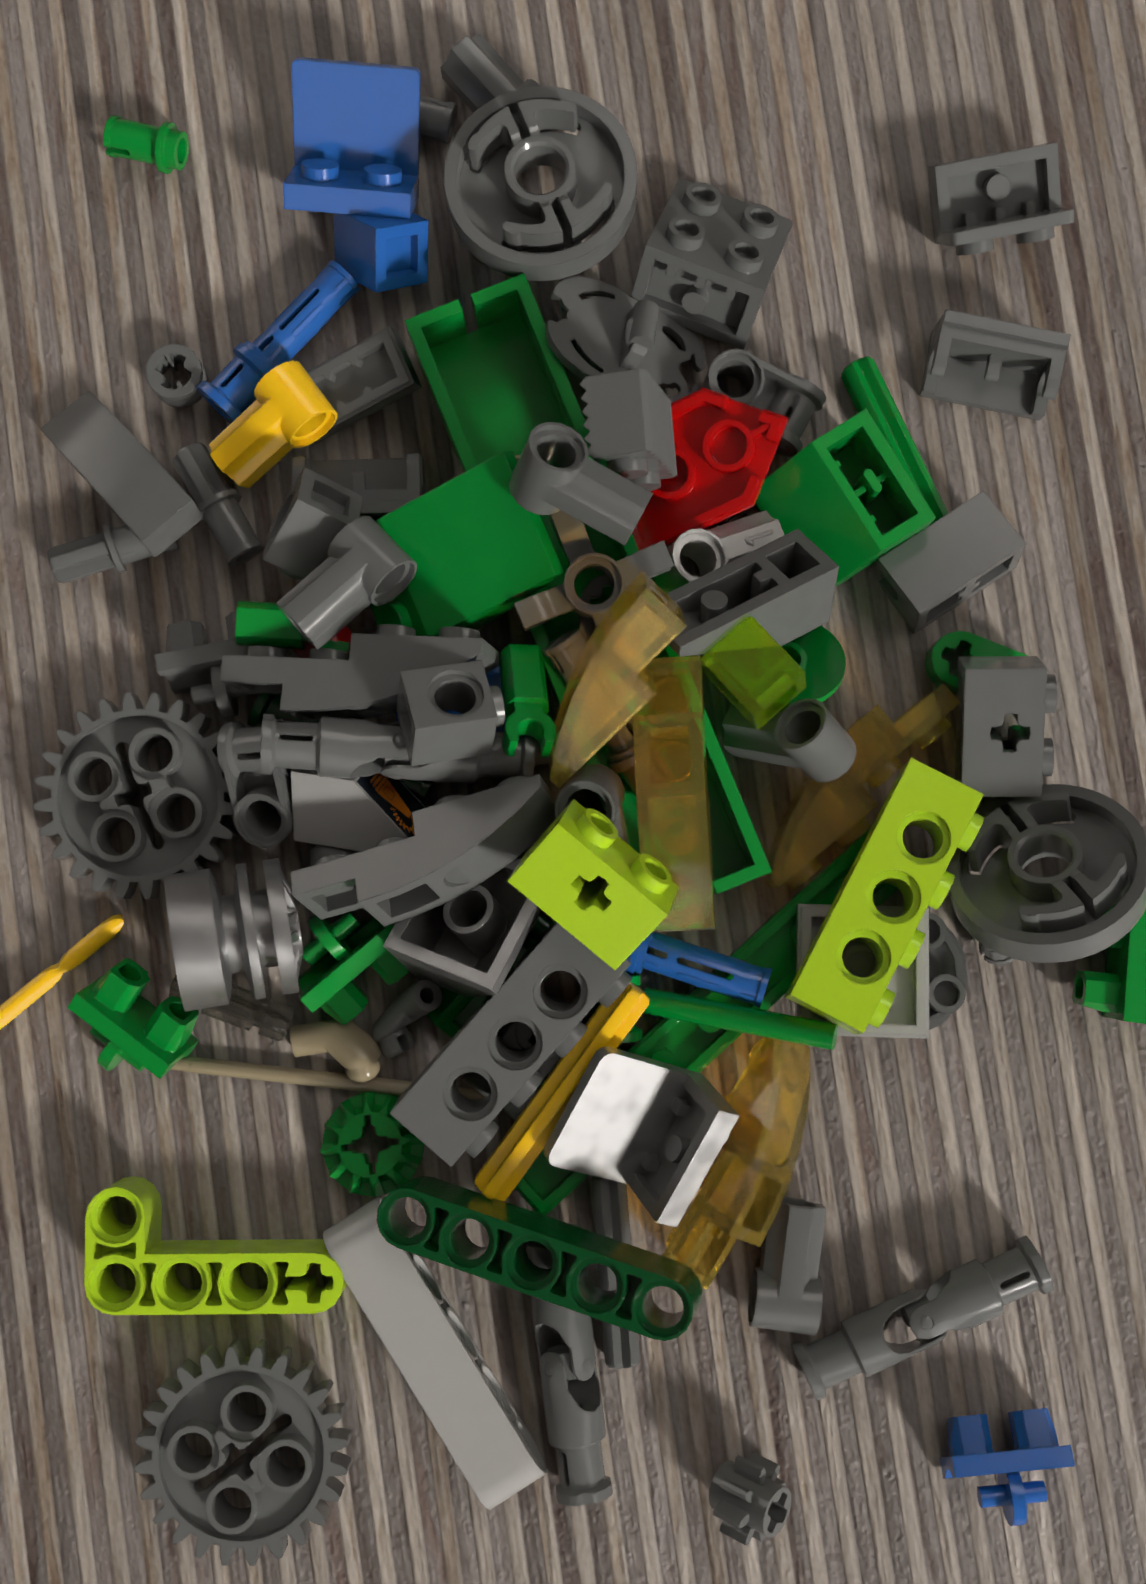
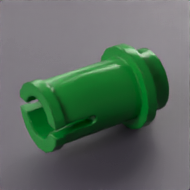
(146, 143)

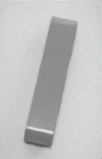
(436, 1358)

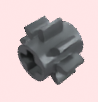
(749, 1498)

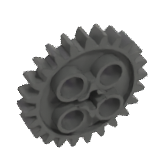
(88, 819)
(279, 1496)

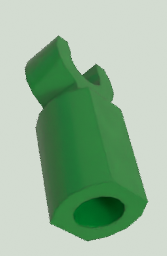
(267, 626)
(525, 698)

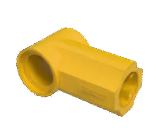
(285, 416)

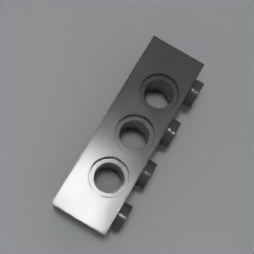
(432, 1103)

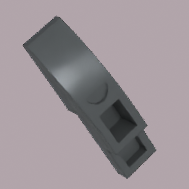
(353, 683)
(453, 850)

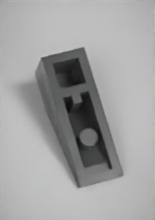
(780, 585)

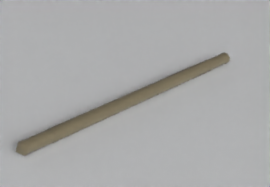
(300, 1076)

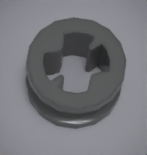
(170, 356)

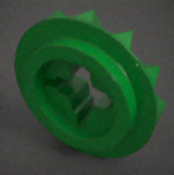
(352, 1168)

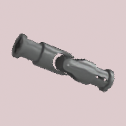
(362, 748)
(953, 1302)
(573, 1410)

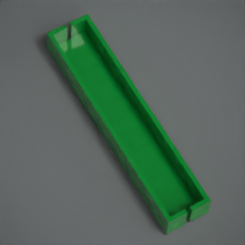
(490, 398)

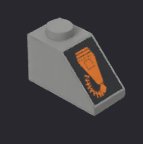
(350, 810)

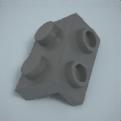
(997, 198)

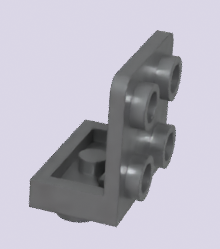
(644, 1129)

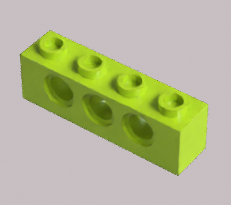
(917, 799)

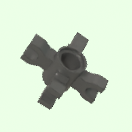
(581, 557)

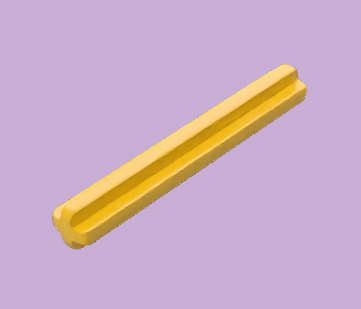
(538, 1119)

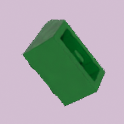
(847, 496)

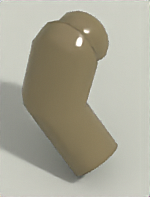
(345, 1043)

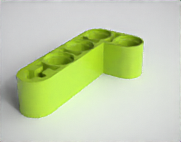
(217, 1261)

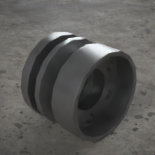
(231, 934)

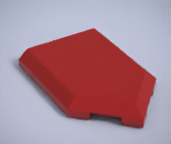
(720, 465)

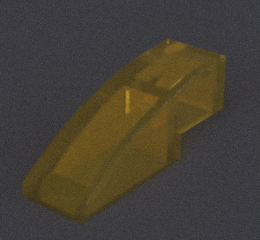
(612, 674)

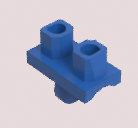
(1034, 1449)

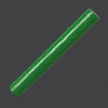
(742, 1019)

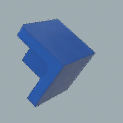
(382, 250)

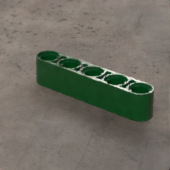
(571, 1250)

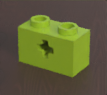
(605, 915)

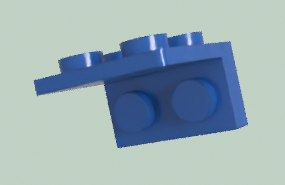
(354, 138)

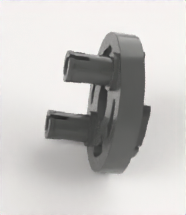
(502, 218)
(1058, 914)

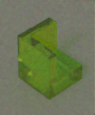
(754, 672)

